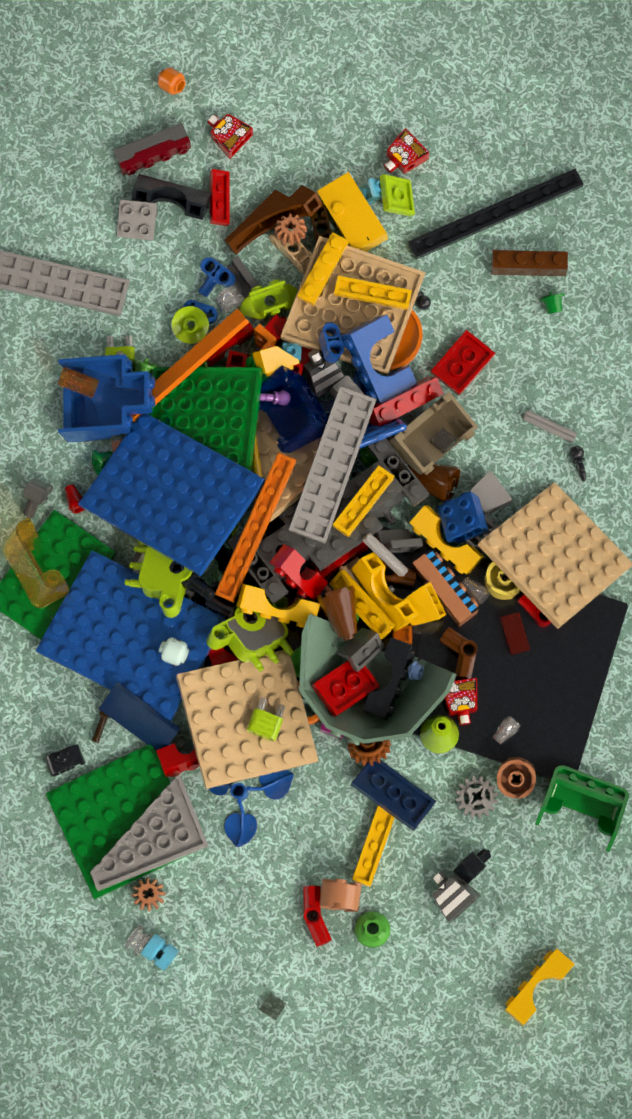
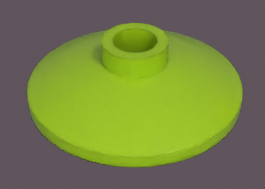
(183, 331)

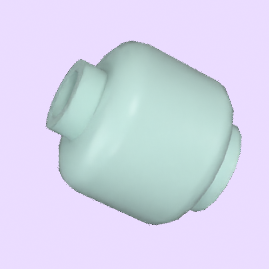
(174, 651)

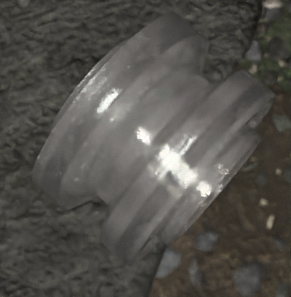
(229, 299)
(137, 940)

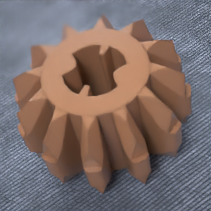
(296, 234)
(151, 900)

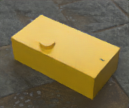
(352, 213)

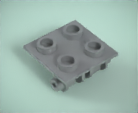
(136, 219)

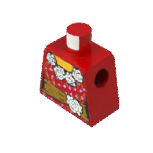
(229, 133)
(405, 153)
(462, 700)

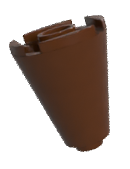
(440, 481)
(340, 611)

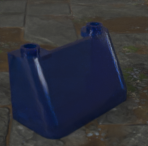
(302, 418)

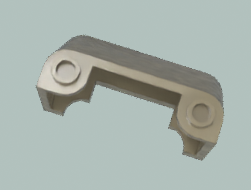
(414, 442)

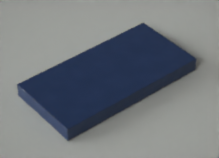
(138, 717)
(393, 793)

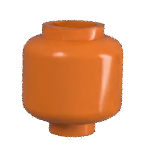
(171, 81)

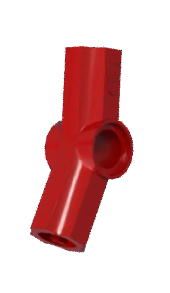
(317, 928)

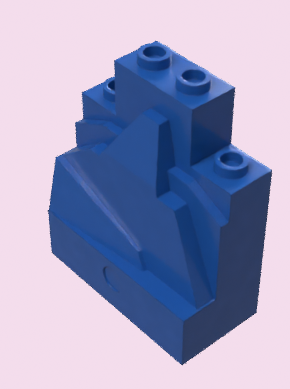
(115, 399)

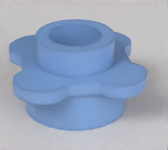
(415, 671)

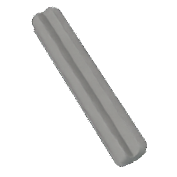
(549, 426)
(380, 550)

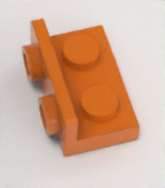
(263, 338)

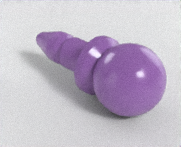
(281, 397)

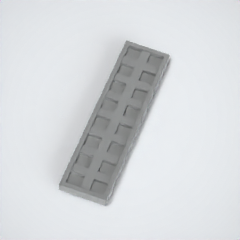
(62, 283)
(332, 465)

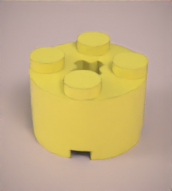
(496, 586)

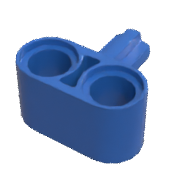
(215, 276)
(333, 342)

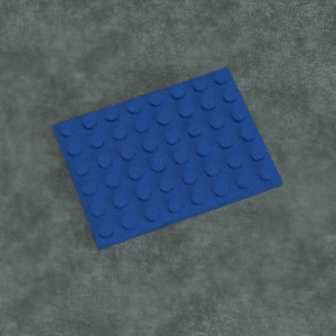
(172, 493)
(116, 635)

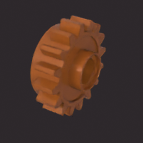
(369, 751)

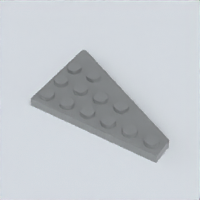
(158, 837)

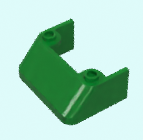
(587, 796)

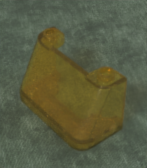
(39, 586)

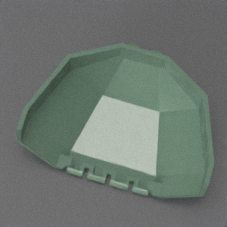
(411, 708)

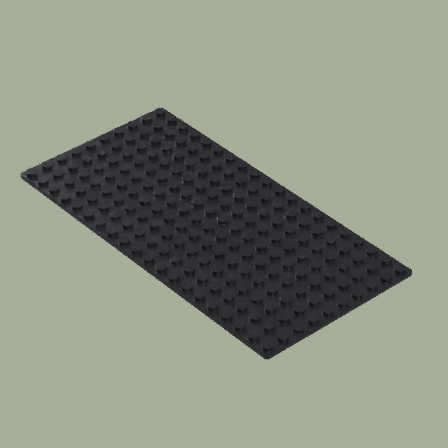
(544, 689)

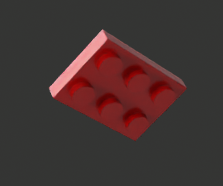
(462, 363)
(344, 687)

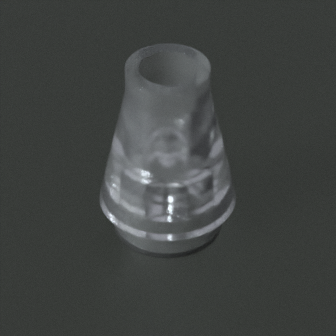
(476, 590)
(506, 729)

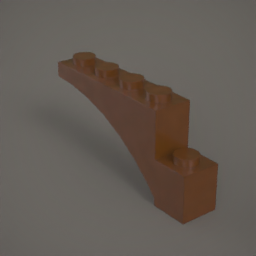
(264, 217)

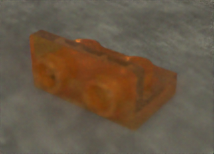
(78, 382)

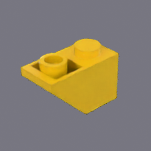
(273, 358)

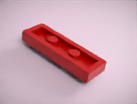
(219, 197)

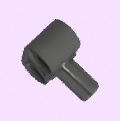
(37, 494)

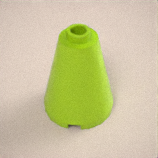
(439, 740)

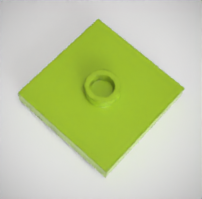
(397, 195)

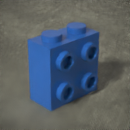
(462, 518)

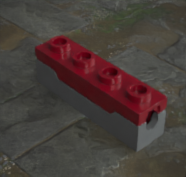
(152, 149)

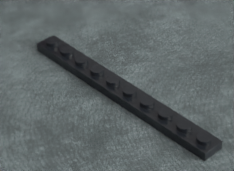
(495, 214)

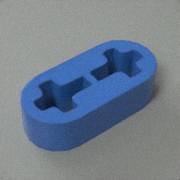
(205, 308)

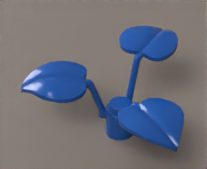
(243, 827)

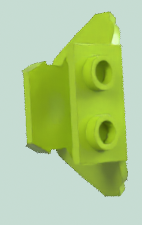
(255, 306)

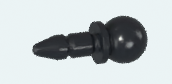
(422, 301)
(577, 453)

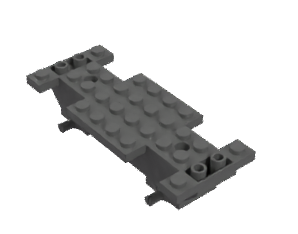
(337, 544)

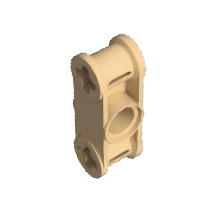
(299, 258)

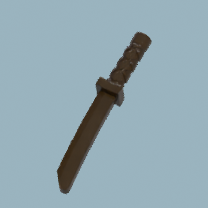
(100, 726)

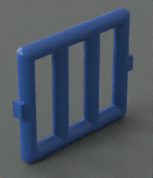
(378, 433)

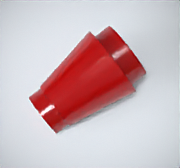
(73, 498)

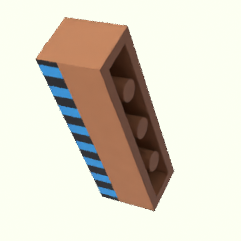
(450, 593)

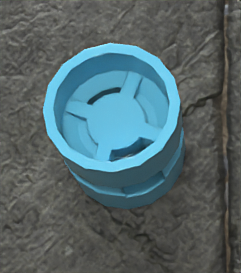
(154, 947)

